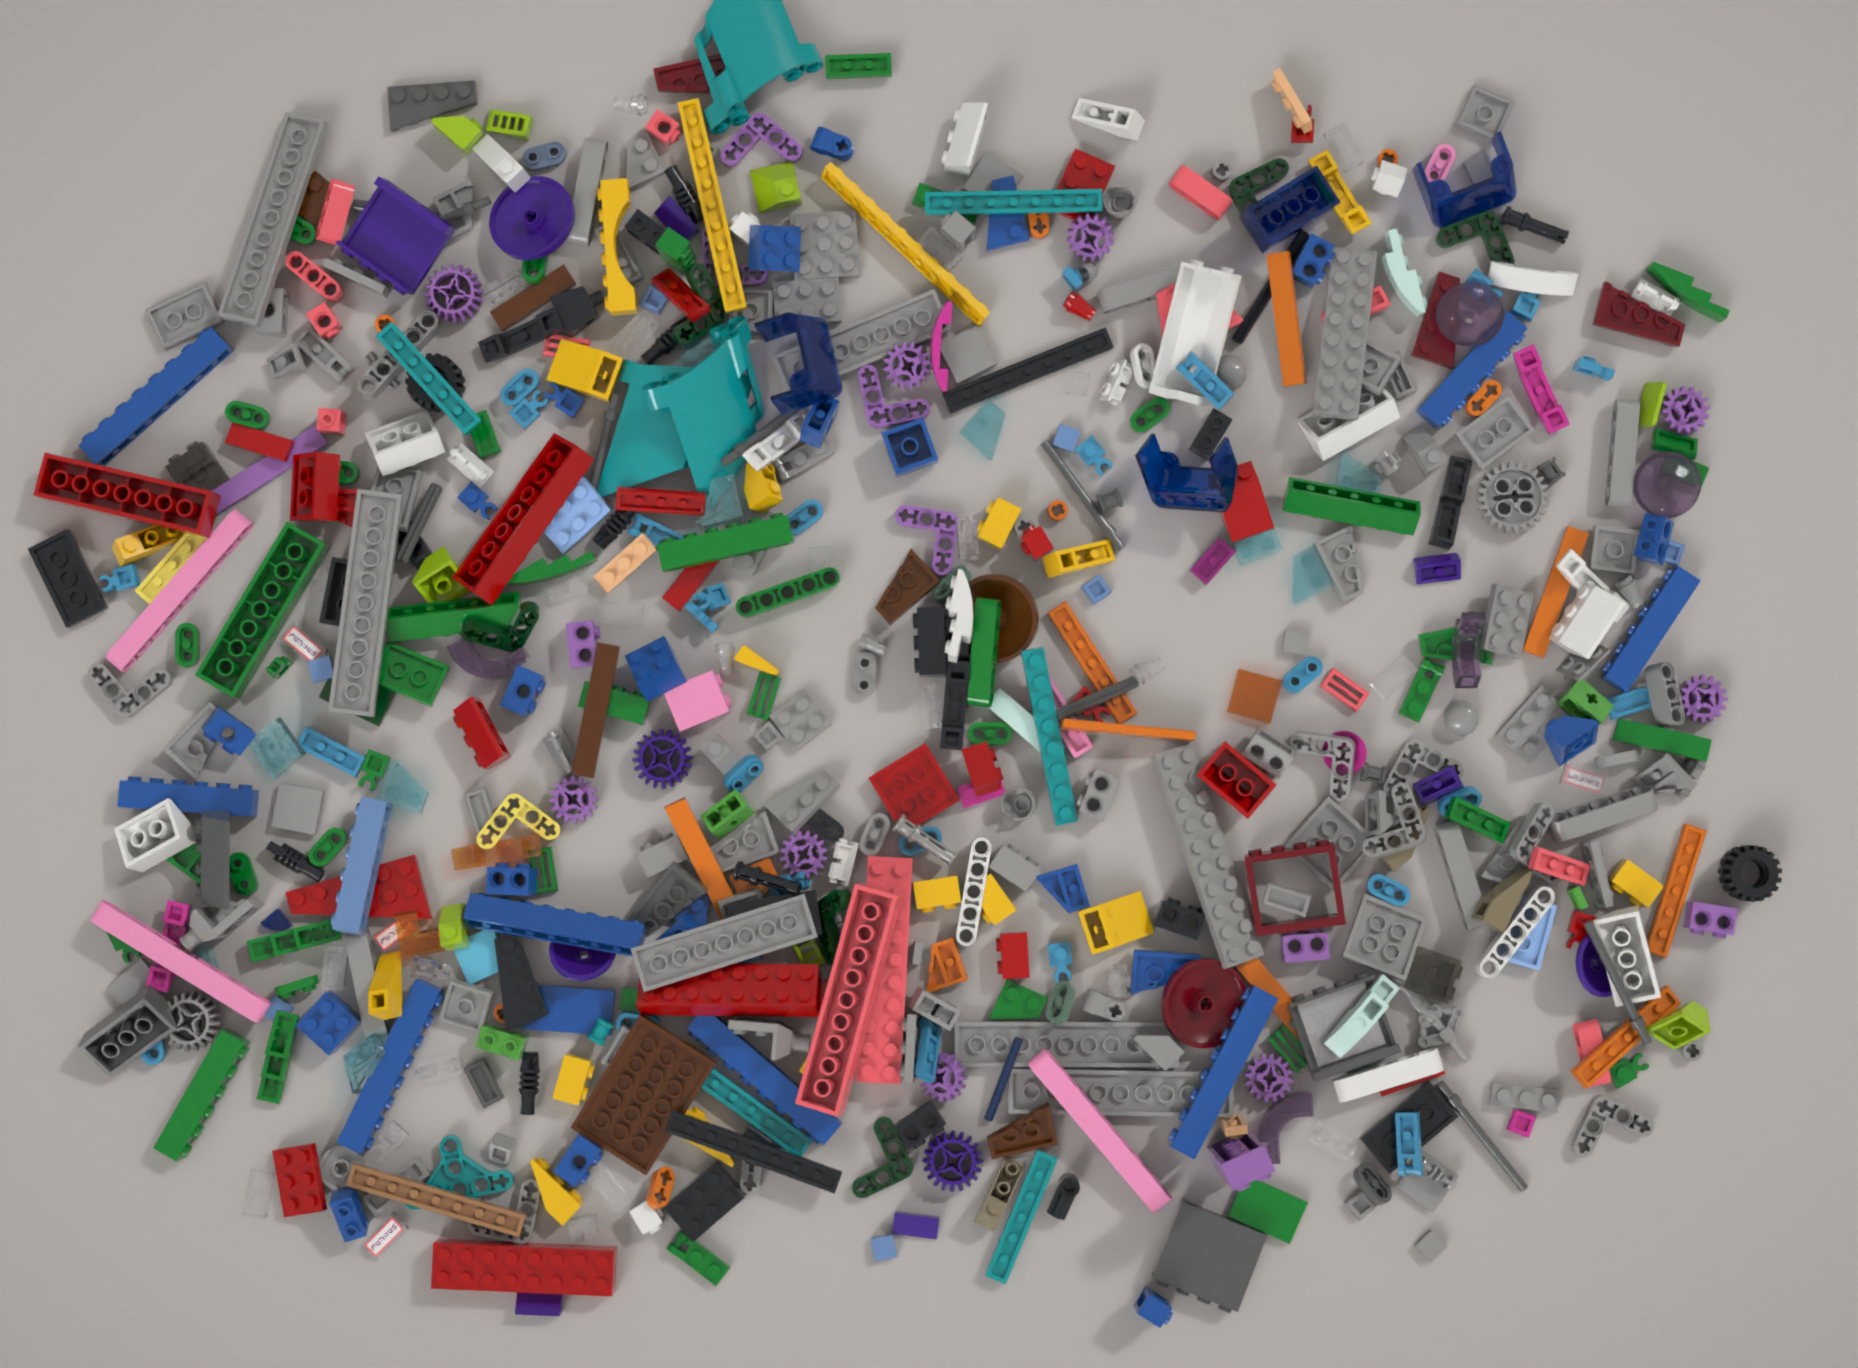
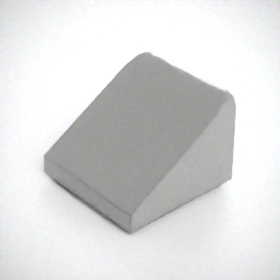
(501, 1149)

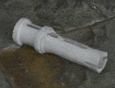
(915, 834)

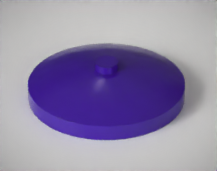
(532, 219)

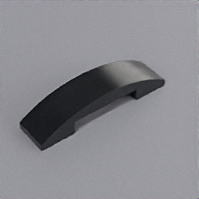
(522, 336)
(954, 705)

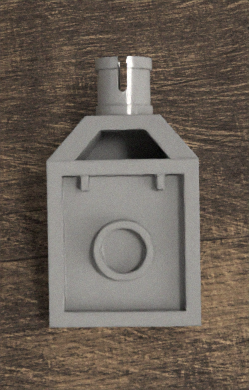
(207, 927)
(783, 1037)

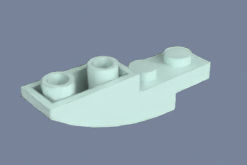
(1404, 282)
(1362, 1016)

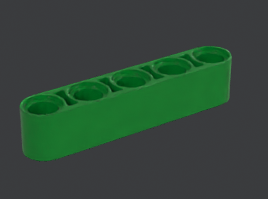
(799, 592)
(984, 652)

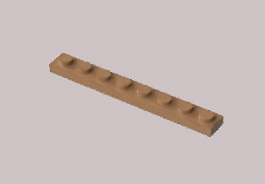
(436, 1199)

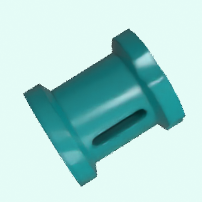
(600, 1031)

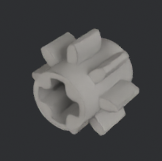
(1387, 463)

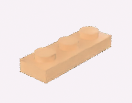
(1291, 101)
(625, 562)

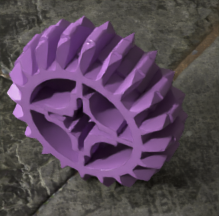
(455, 284)

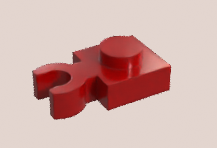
(1298, 136)
(1095, 710)
(1577, 928)

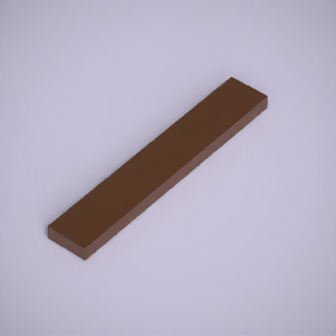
(595, 710)

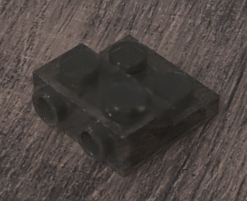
(197, 468)
(1433, 975)

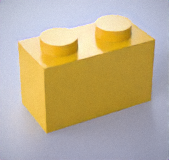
(998, 523)
(1634, 883)
(936, 893)
(573, 1079)

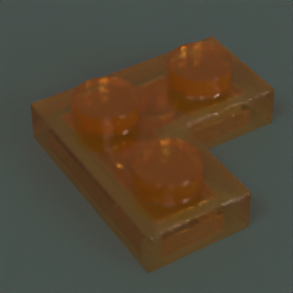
(412, 940)

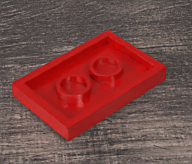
(1085, 173)
(299, 1180)

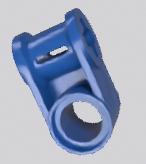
(828, 143)

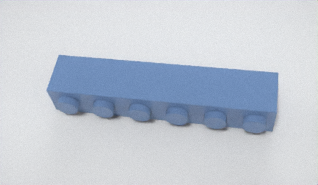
(361, 867)

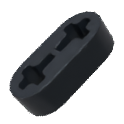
(824, 831)

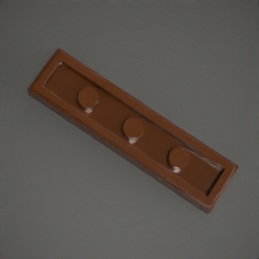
(532, 298)

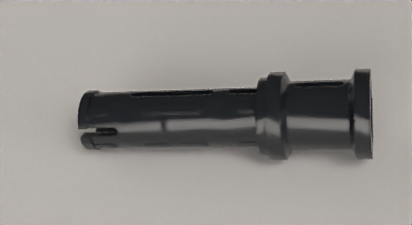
(1525, 222)
(757, 876)

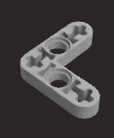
(124, 695)
(1334, 751)
(1419, 758)
(1402, 833)
(1523, 834)
(1602, 1118)
(529, 1223)

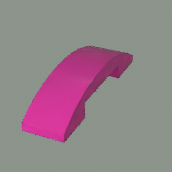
(943, 317)
(1538, 389)
(176, 925)

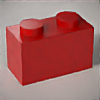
(981, 768)
(1014, 955)

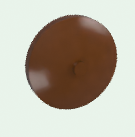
(1018, 613)

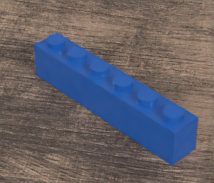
(1469, 372)
(1649, 629)
(189, 797)

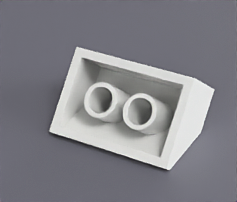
(965, 138)
(405, 443)
(1586, 620)
(154, 836)

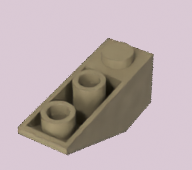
(1396, 860)
(1500, 902)
(999, 1194)

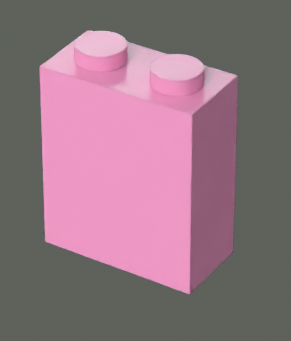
(698, 701)

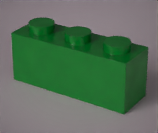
(676, 250)
(622, 704)

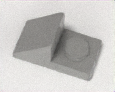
(286, 361)
(1376, 815)

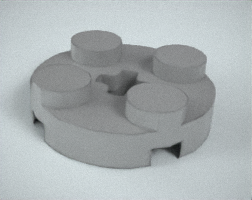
(329, 1168)

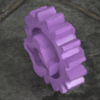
(1081, 242)
(915, 359)
(1694, 412)
(1709, 700)
(567, 807)
(791, 846)
(951, 1079)
(1267, 1088)

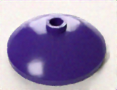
(569, 964)
(1591, 969)

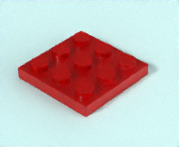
(914, 787)

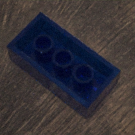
(1289, 209)

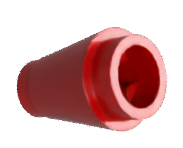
(1078, 306)

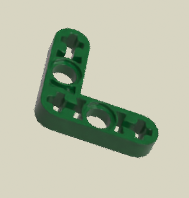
(1248, 194)
(1478, 230)
(710, 319)
(505, 636)
(830, 907)
(890, 1168)

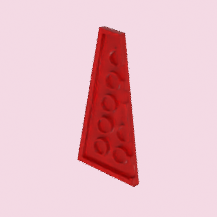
(396, 890)

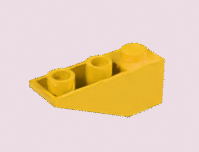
(761, 488)
(144, 543)
(386, 987)
(557, 1197)

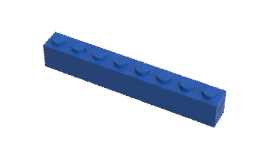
(155, 397)
(553, 924)
(1222, 1072)
(763, 1074)
(387, 1077)

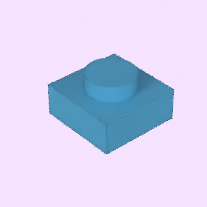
(1073, 278)

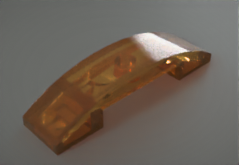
(503, 851)

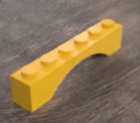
(615, 203)

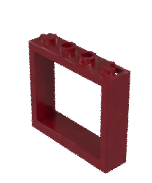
(1298, 924)

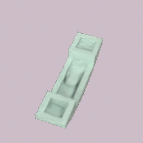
(1015, 717)

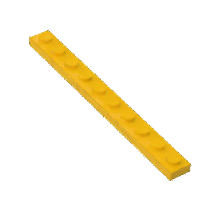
(712, 206)
(904, 244)

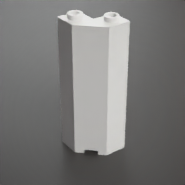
(1197, 324)

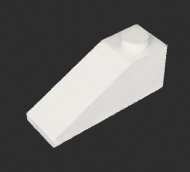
(1109, 118)
(501, 163)

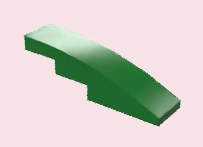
(1681, 287)
(542, 571)
(1662, 740)
(292, 940)
(278, 1057)

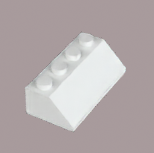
(1333, 435)
(1629, 951)

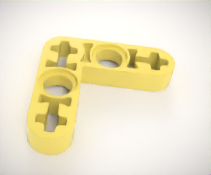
(520, 814)

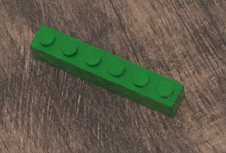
(1351, 506)
(725, 543)
(445, 617)
(202, 1094)

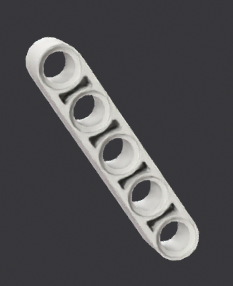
(968, 901)
(1525, 927)
(1388, 1075)

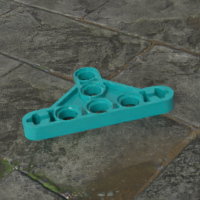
(469, 1173)

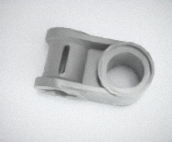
(1099, 1004)

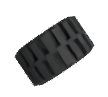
(453, 375)
(1768, 873)

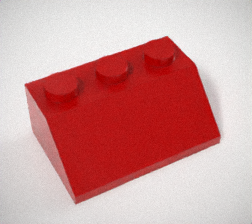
(315, 487)
(480, 733)
(1236, 779)

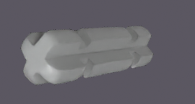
(371, 358)

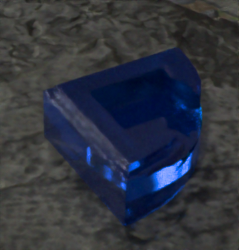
(277, 921)

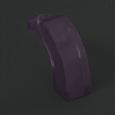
(1466, 649)
(471, 661)
(1277, 1115)

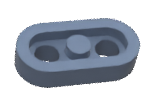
(544, 157)

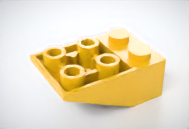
(585, 369)
(1115, 922)

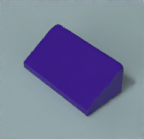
(673, 217)
(1437, 568)
(1437, 785)
(915, 1225)
(539, 1304)

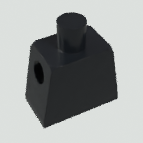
(577, 308)

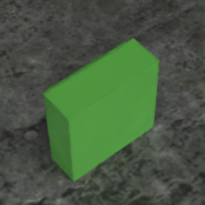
(1577, 897)

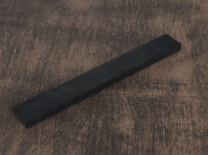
(1027, 370)
(753, 1151)

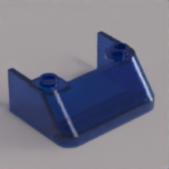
(1451, 207)
(820, 376)
(1185, 486)

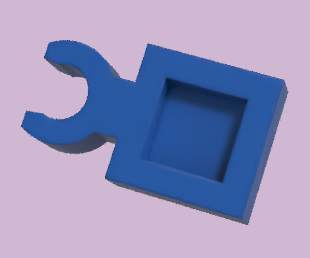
(567, 402)
(475, 499)

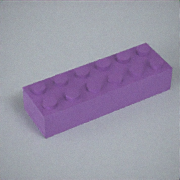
(1241, 1161)

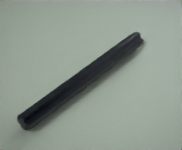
(1265, 294)

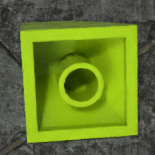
(775, 187)
(435, 577)
(1681, 1025)

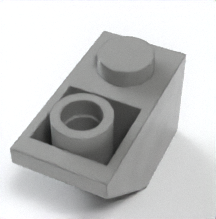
(1159, 1047)

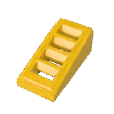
(750, 658)

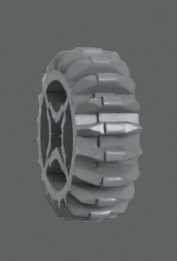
(195, 1027)

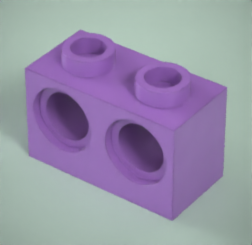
(577, 646)
(1710, 916)
(1305, 952)

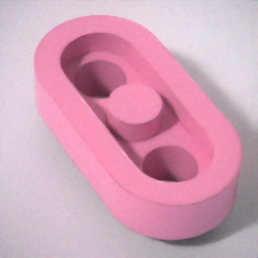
(1439, 166)

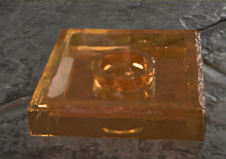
(1254, 696)

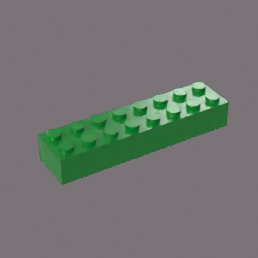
(262, 610)

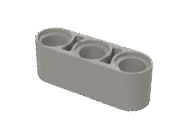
(1664, 694)

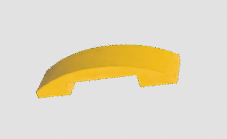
(1348, 211)

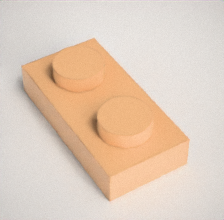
(1233, 1127)

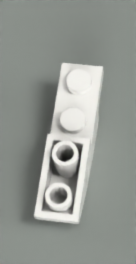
(961, 609)

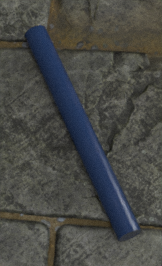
(1001, 1084)

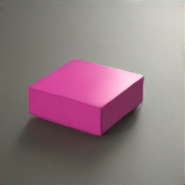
(1521, 1122)

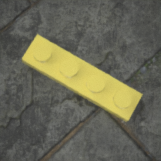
(169, 566)

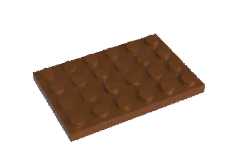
(639, 1091)

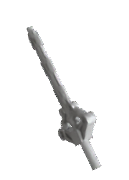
(1430, 1016)

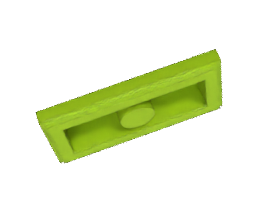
(1651, 403)

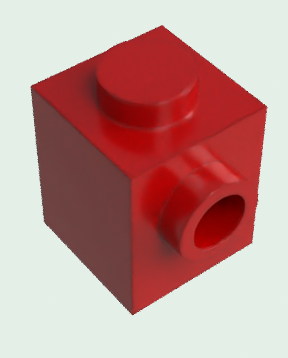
(1035, 543)

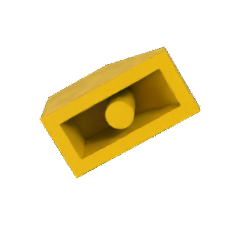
(995, 902)

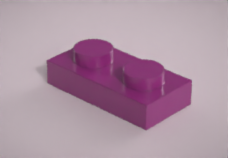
(1212, 561)

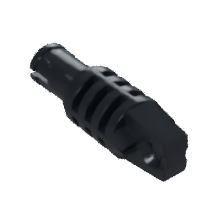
(685, 194)
(663, 344)
(613, 527)
(295, 861)
(528, 1082)

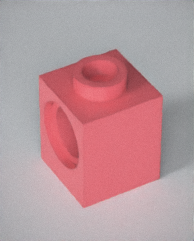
(657, 121)
(316, 317)
(331, 421)

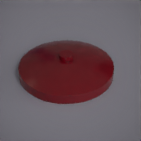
(1201, 1001)

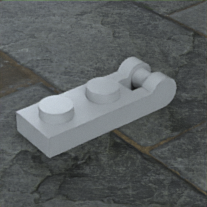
(323, 354)
(801, 460)

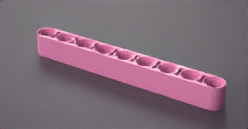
(179, 591)
(180, 961)
(1099, 1130)

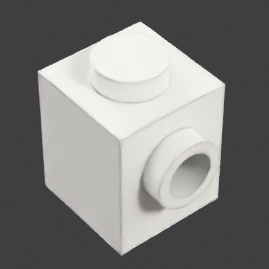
(1388, 178)
(741, 226)
(647, 1218)

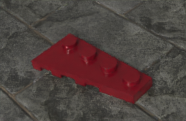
(687, 76)
(1629, 316)
(1430, 342)

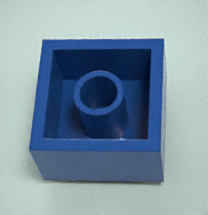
(774, 248)
(909, 447)
(655, 668)
(329, 1022)

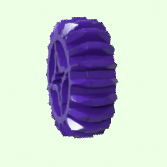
(650, 743)
(963, 1177)

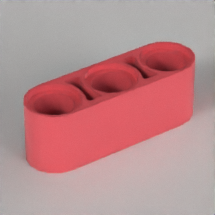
(1200, 192)
(335, 211)
(305, 272)
(1587, 1038)

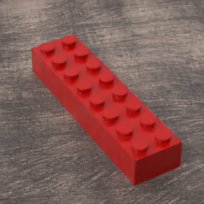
(127, 495)
(523, 518)
(739, 991)
(524, 1267)

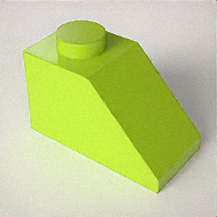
(460, 131)
(452, 927)

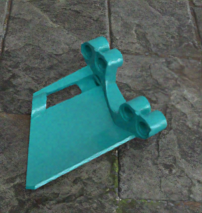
(756, 48)
(711, 403)
(644, 439)

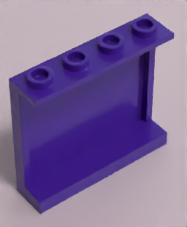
(397, 237)

